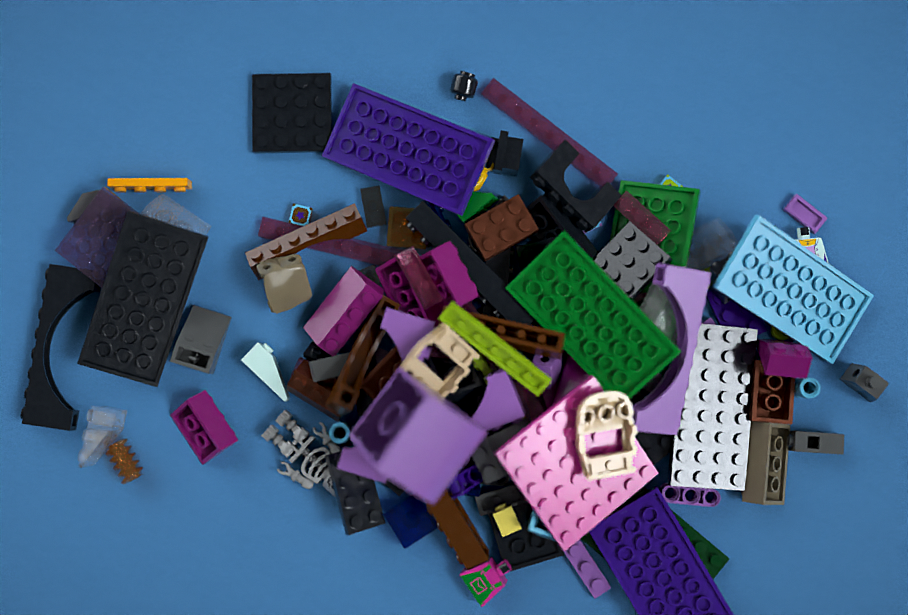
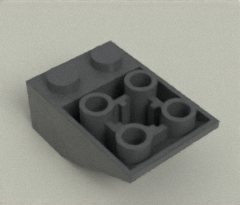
(201, 340)

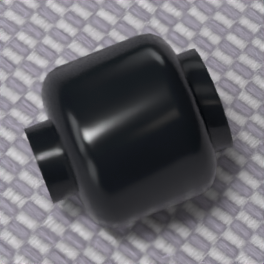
(464, 85)

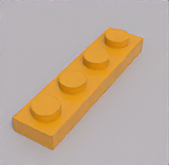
(140, 185)

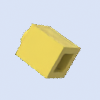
(506, 519)

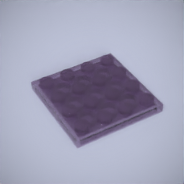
(95, 235)

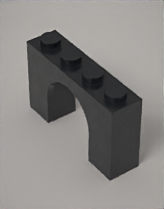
(550, 179)

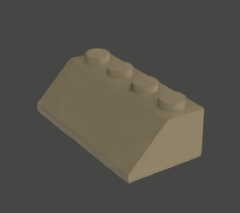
(766, 464)

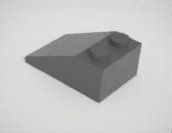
(484, 456)

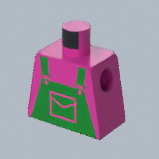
(486, 579)

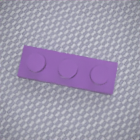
(587, 569)

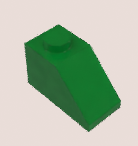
(478, 204)

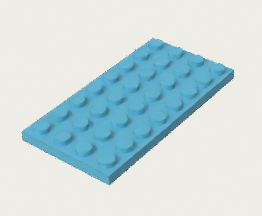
(793, 289)

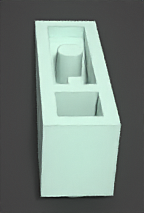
(265, 366)

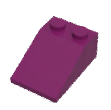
(784, 358)

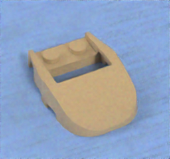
(454, 347)
(602, 413)

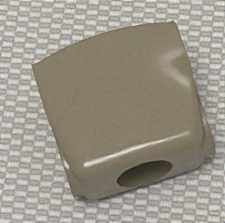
(285, 282)

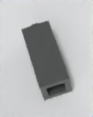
(816, 442)

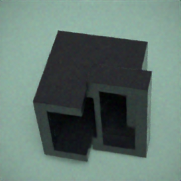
(505, 154)

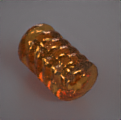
(124, 461)

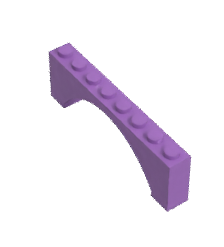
(686, 292)
(405, 332)
(500, 402)

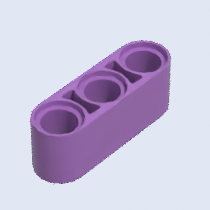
(698, 497)

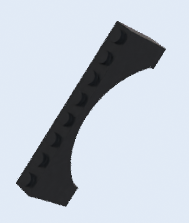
(44, 401)

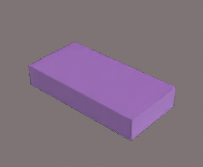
(805, 213)

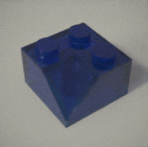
(410, 520)

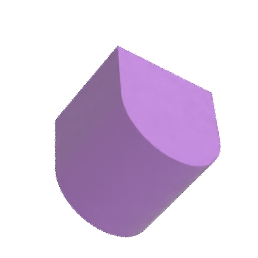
(416, 436)

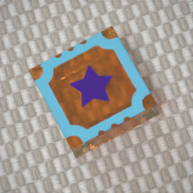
(300, 215)

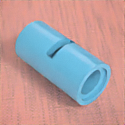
(811, 387)
(333, 432)

